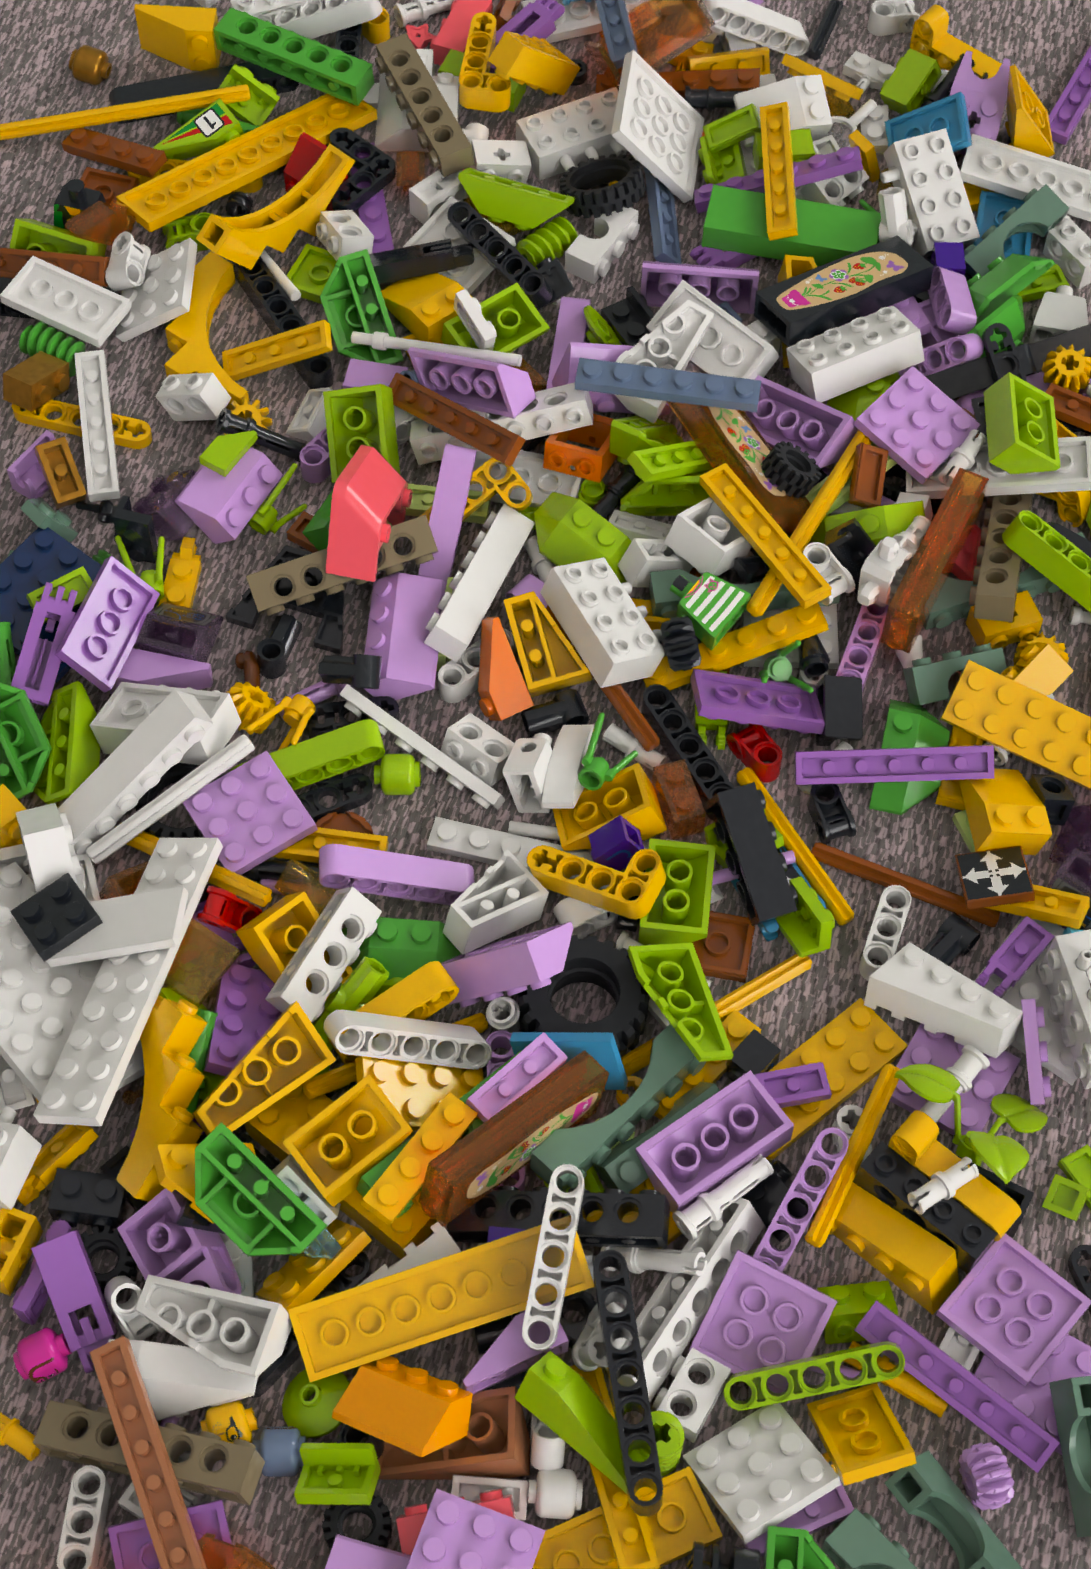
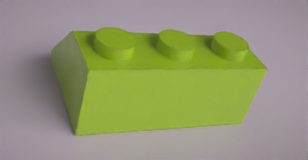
(40, 236)
(512, 317)
(360, 418)
(1020, 427)
(685, 898)

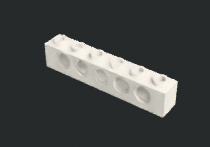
(550, 413)
(684, 1299)

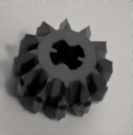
(680, 643)

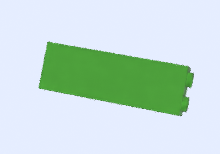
(825, 231)

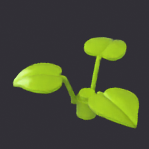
(998, 1152)

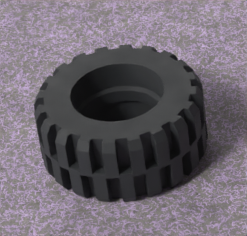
(595, 964)

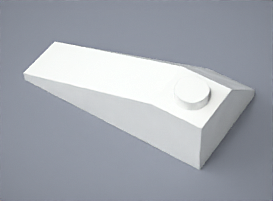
(666, 347)
(224, 1327)
(185, 1380)

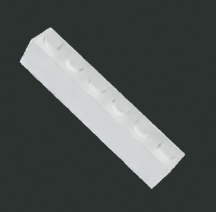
(479, 583)
(134, 767)

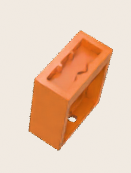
(587, 462)

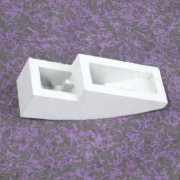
(561, 781)

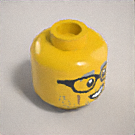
(230, 1422)

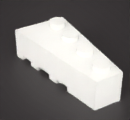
(943, 1000)

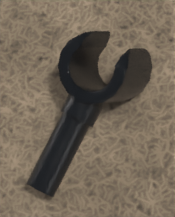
(104, 509)

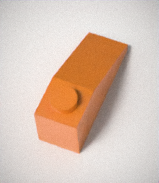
(500, 679)

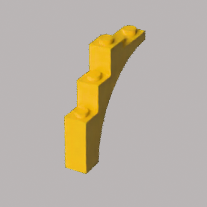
(275, 225)
(189, 333)
(167, 1092)

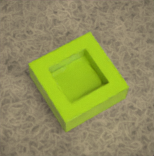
(1066, 1197)

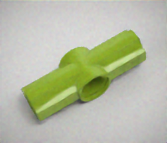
(354, 993)

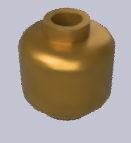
(90, 65)

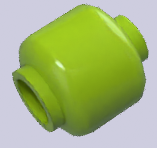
(398, 774)

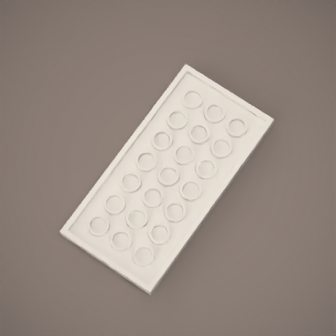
(36, 999)

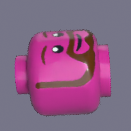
(42, 1355)

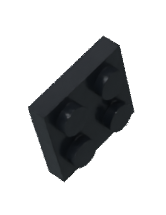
(56, 917)

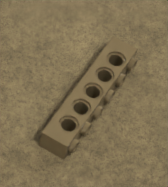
(424, 105)
(1000, 566)
(264, 582)
(232, 1482)

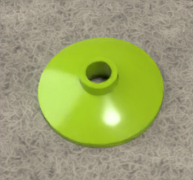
(599, 330)
(314, 1416)

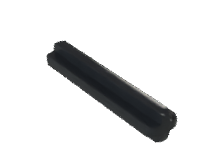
(825, 29)

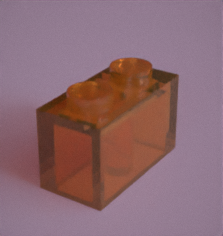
(678, 799)

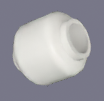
(555, 1493)

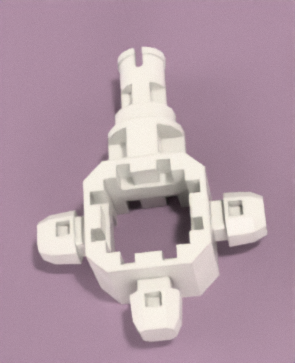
(888, 564)

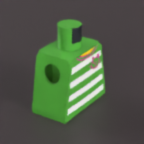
(711, 605)

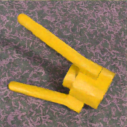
(296, 714)

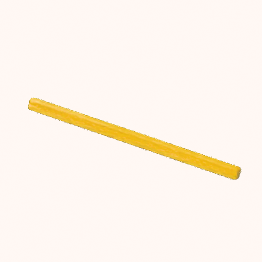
(123, 112)
(810, 521)
(733, 1001)

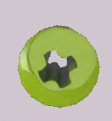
(548, 241)
(669, 1440)

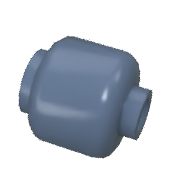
(280, 1451)

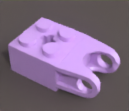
(983, 97)
(177, 1251)

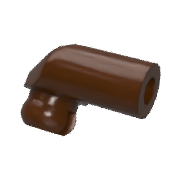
(249, 662)

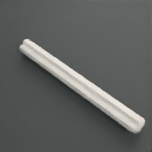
(170, 799)

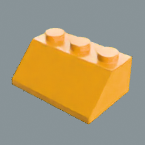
(405, 1406)

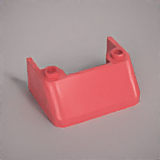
(361, 504)

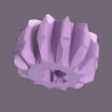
(986, 1476)

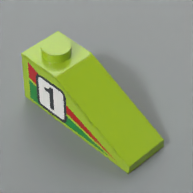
(202, 133)

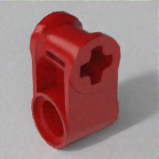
(755, 746)
(226, 910)

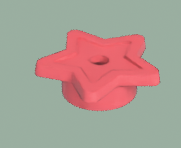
(422, 31)

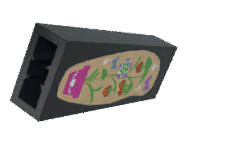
(843, 290)

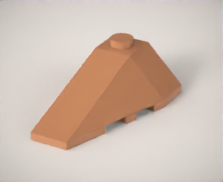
(493, 1447)

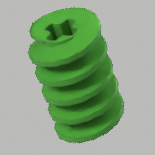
(50, 341)

